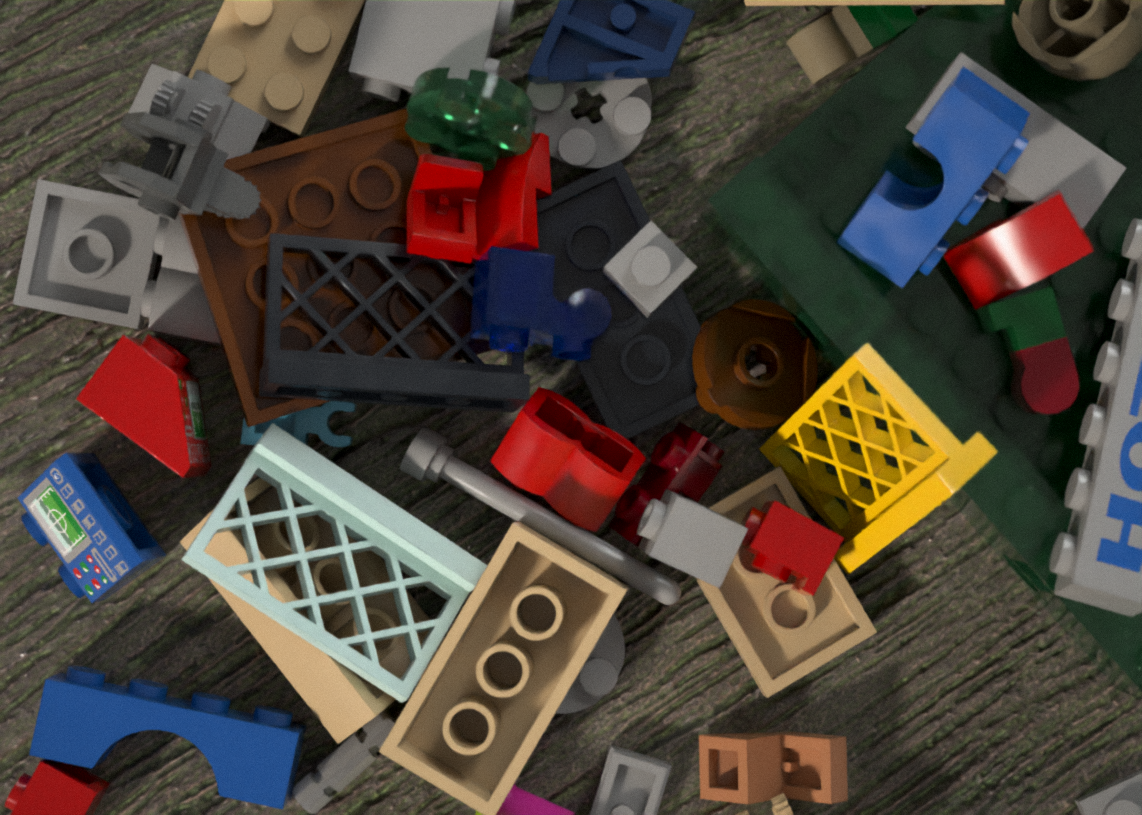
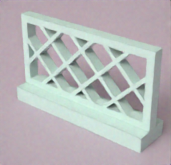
(351, 511)

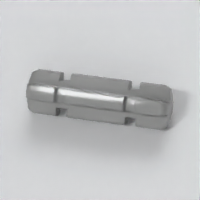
(343, 764)

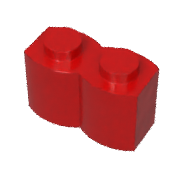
(567, 459)

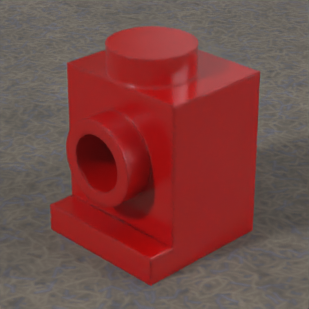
(789, 545)

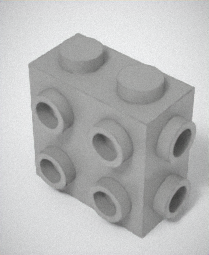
(414, 36)

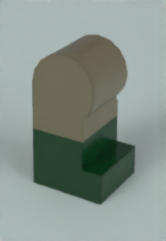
(847, 37)

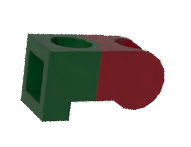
(1038, 348)

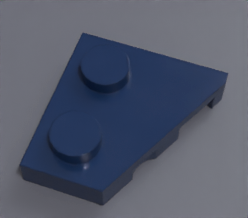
(611, 41)

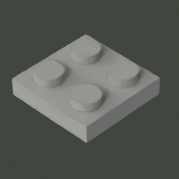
(87, 255)

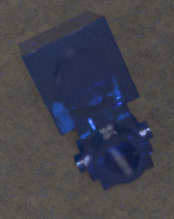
(517, 306)

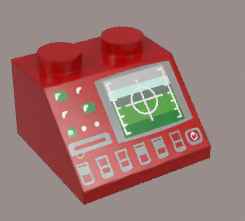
(152, 402)

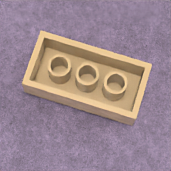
(503, 669)

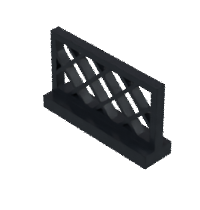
(376, 377)

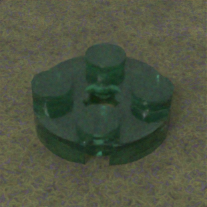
(472, 117)

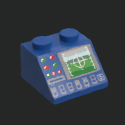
(88, 526)

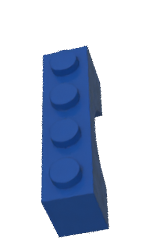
(249, 753)

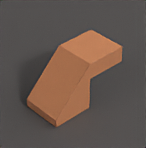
(764, 765)

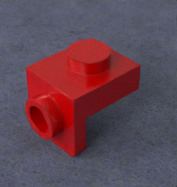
(443, 208)

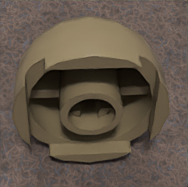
(1080, 36)

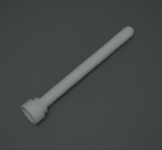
(433, 459)

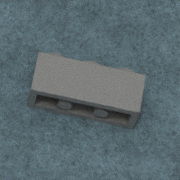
(1050, 161)

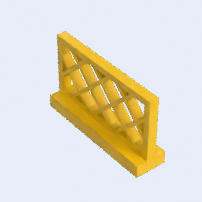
(898, 495)

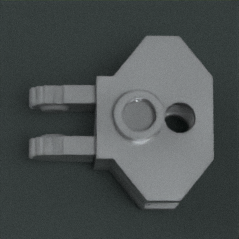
(203, 103)

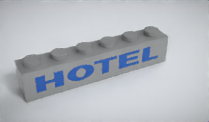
(1102, 550)

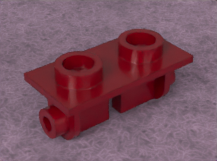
(681, 463)

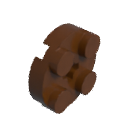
(721, 371)

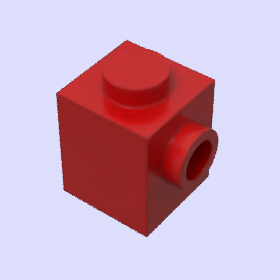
(56, 790)

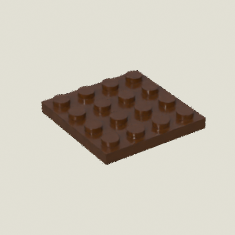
(325, 186)

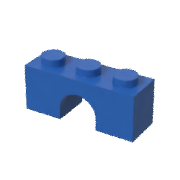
(970, 135)

